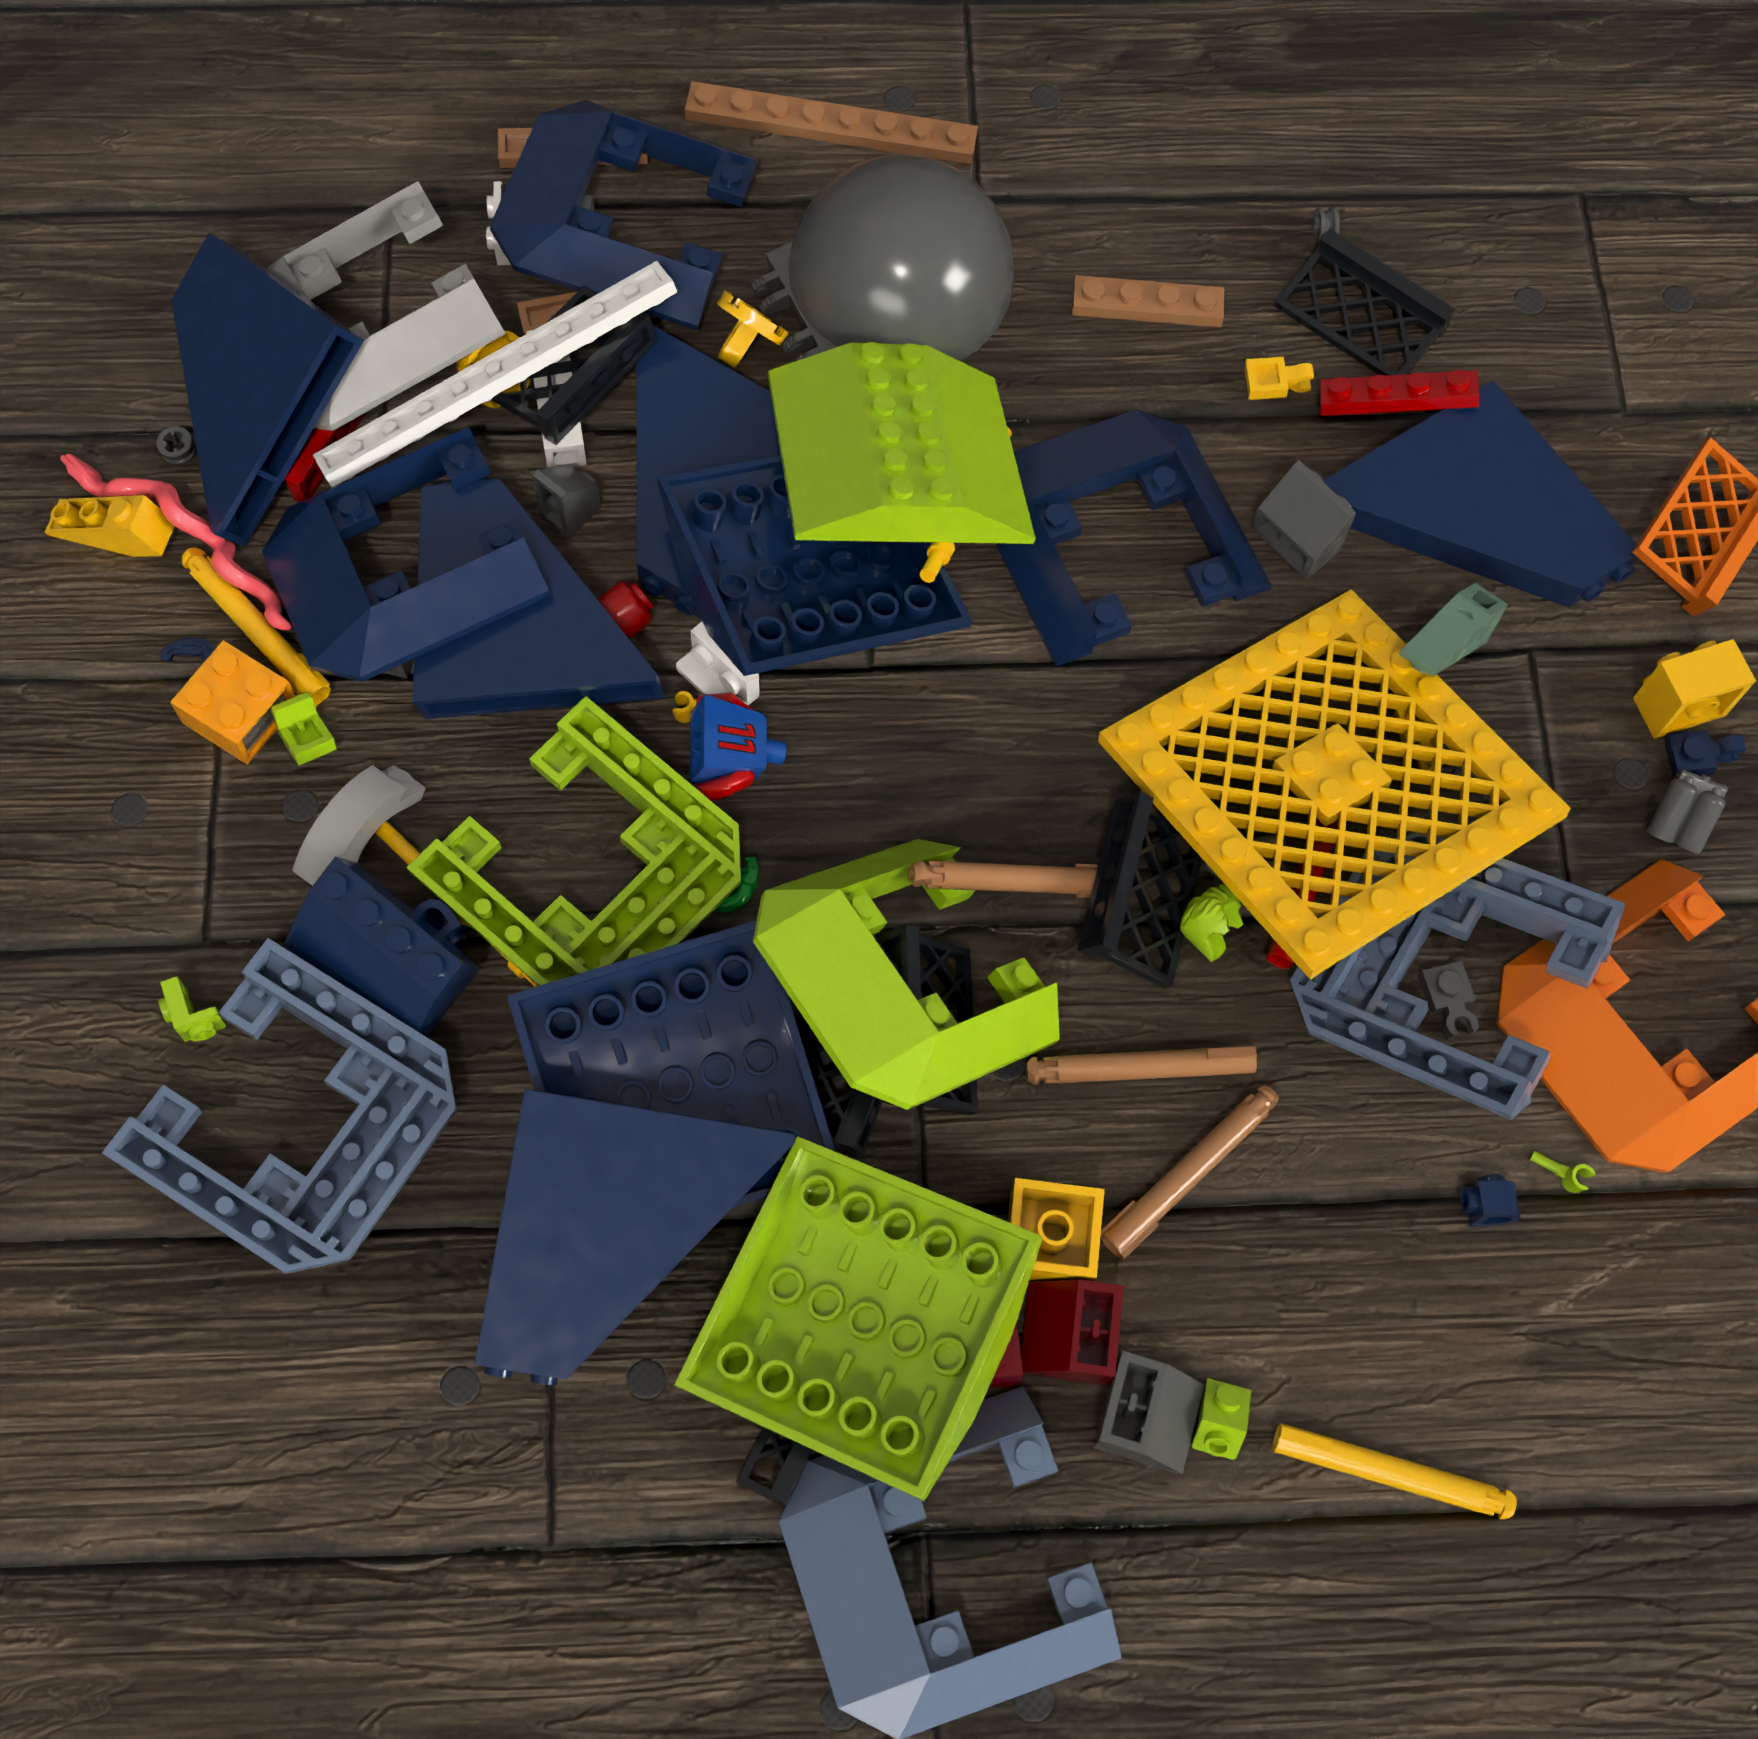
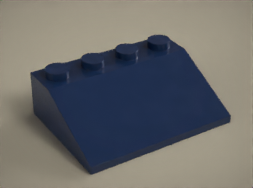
(379, 947)

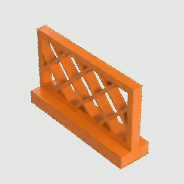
(1728, 552)

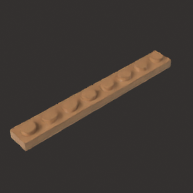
(831, 122)

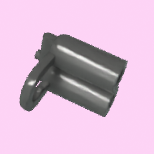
(1688, 811)

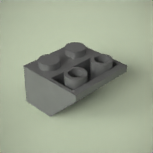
(1304, 520)
(1149, 1413)

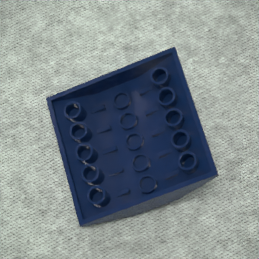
(786, 598)
(680, 1034)

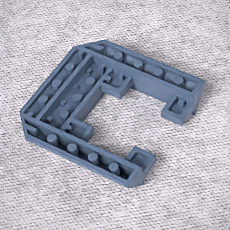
(1365, 1013)
(281, 1214)
(872, 1652)

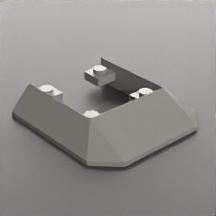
(414, 344)

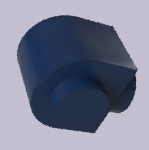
(444, 920)
(1490, 1201)

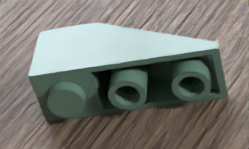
(1455, 630)

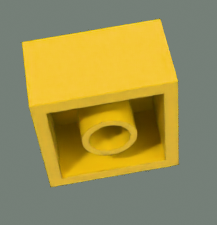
(1693, 687)
(1067, 1221)

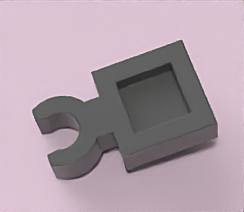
(1450, 992)

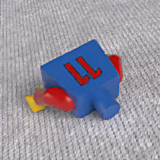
(726, 743)

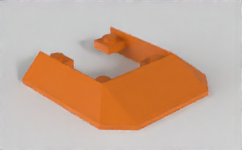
(1600, 1068)

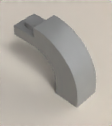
(354, 817)

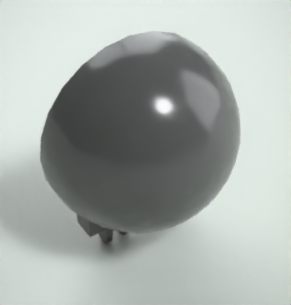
(894, 258)

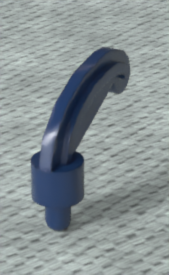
(187, 647)

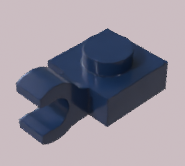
(1699, 754)

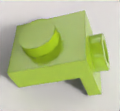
(302, 729)
(178, 1009)
(1222, 1419)

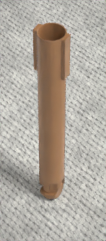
(1004, 877)
(1142, 1065)
(1142, 1217)

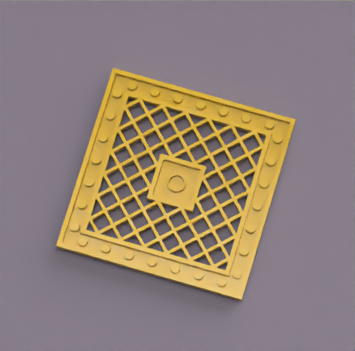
(1332, 780)

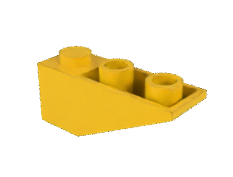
(114, 524)

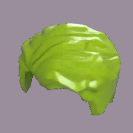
(1209, 920)

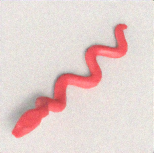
(183, 519)

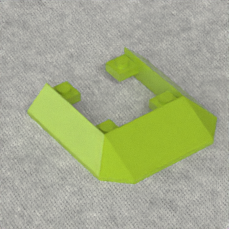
(680, 837)
(859, 1007)

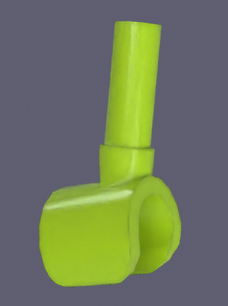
(1567, 1174)

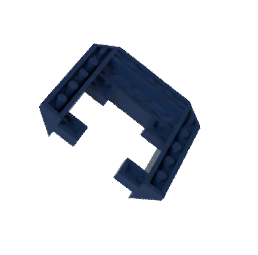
(569, 245)
(1094, 459)
(377, 626)

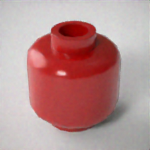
(628, 607)

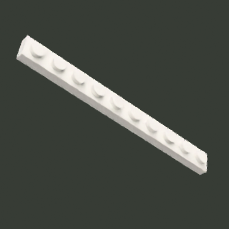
(494, 374)

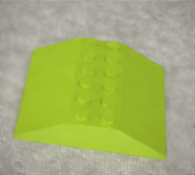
(896, 448)
(863, 1317)

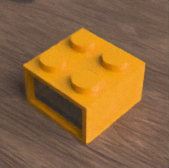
(232, 701)

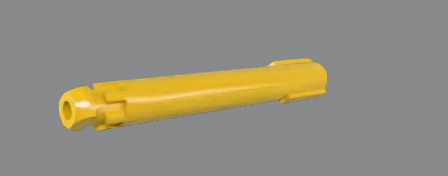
(255, 626)
(1393, 1471)

